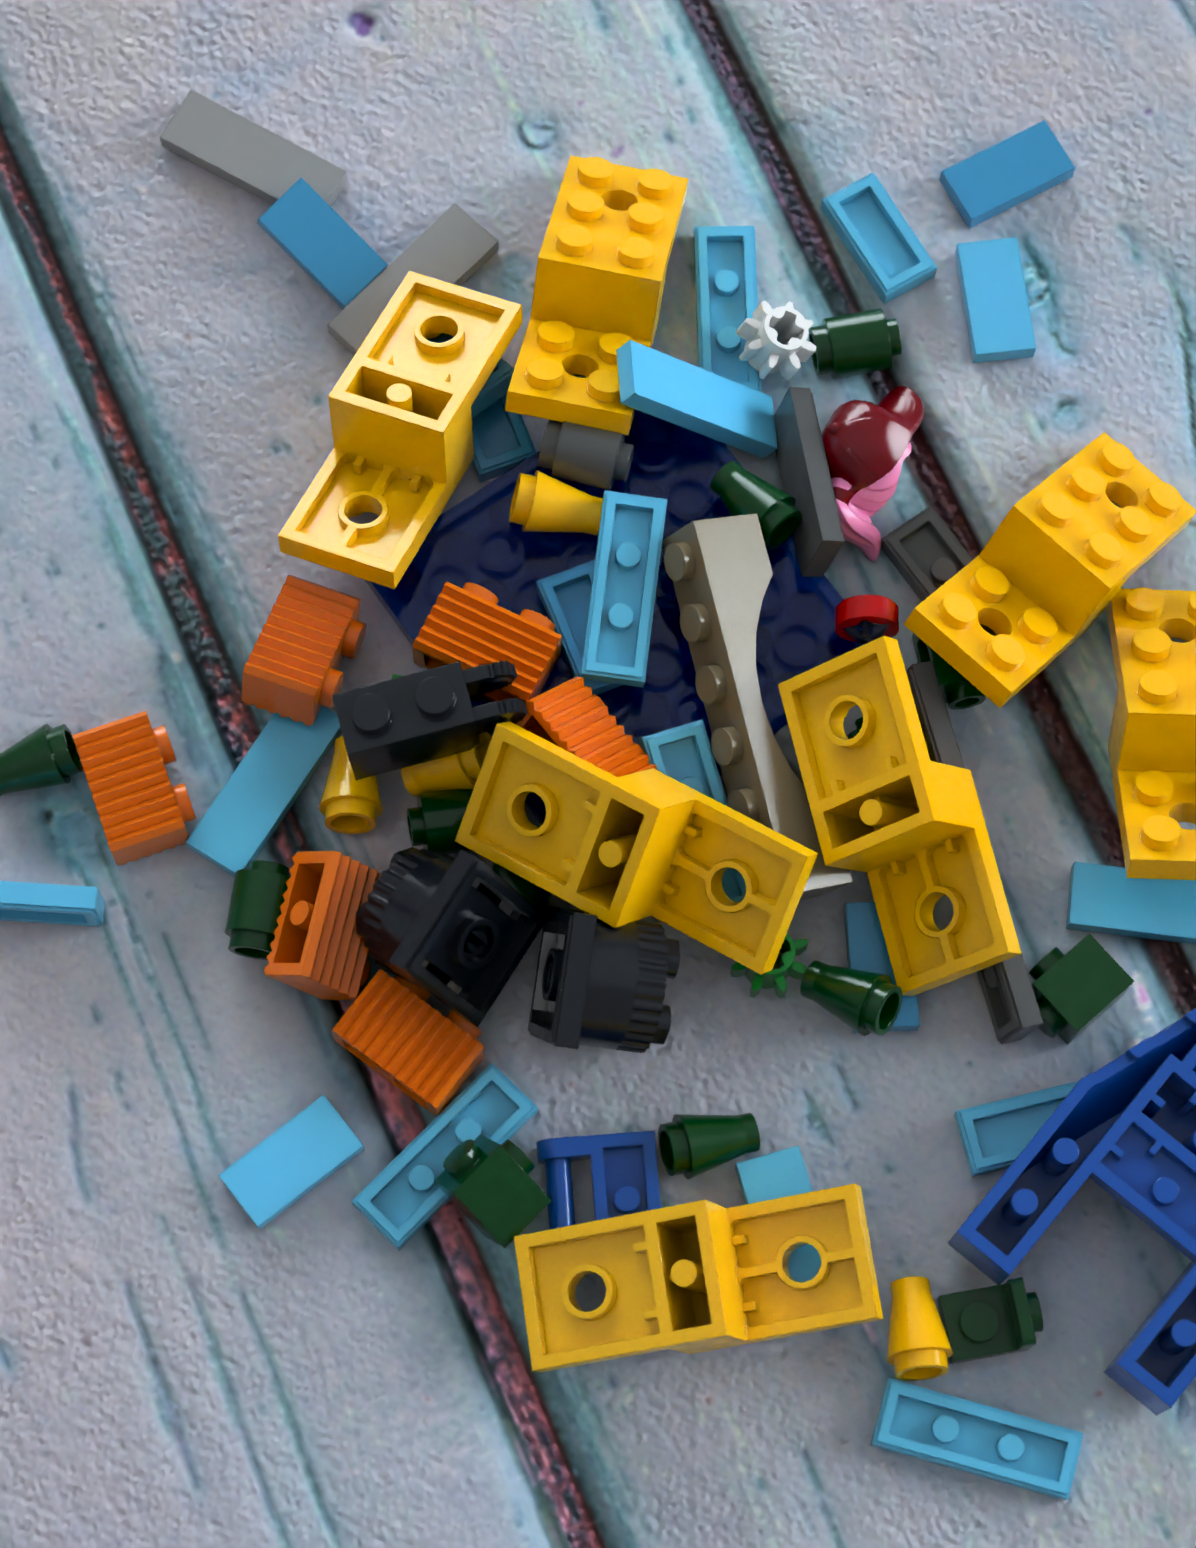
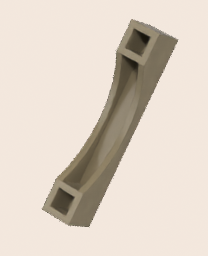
(720, 585)

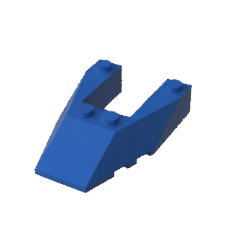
(1137, 1140)

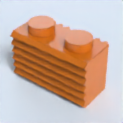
(476, 631)
(302, 649)
(582, 726)
(132, 787)
(316, 932)
(410, 1041)

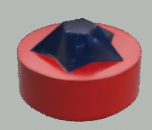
(866, 618)

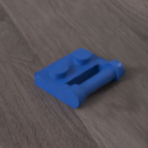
(621, 1173)

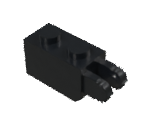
(422, 716)

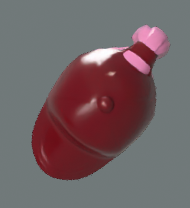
(865, 459)

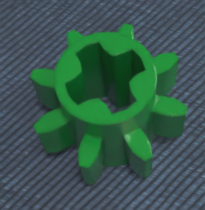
(777, 977)

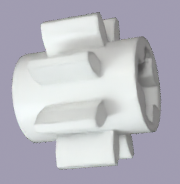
(776, 340)

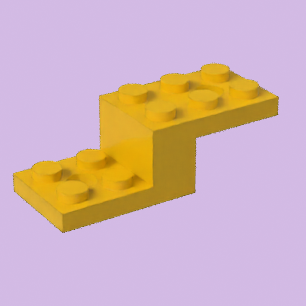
(595, 291)
(401, 429)
(1050, 568)
(1154, 730)
(898, 817)
(635, 847)
(697, 1278)

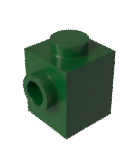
(1076, 987)
(492, 1187)

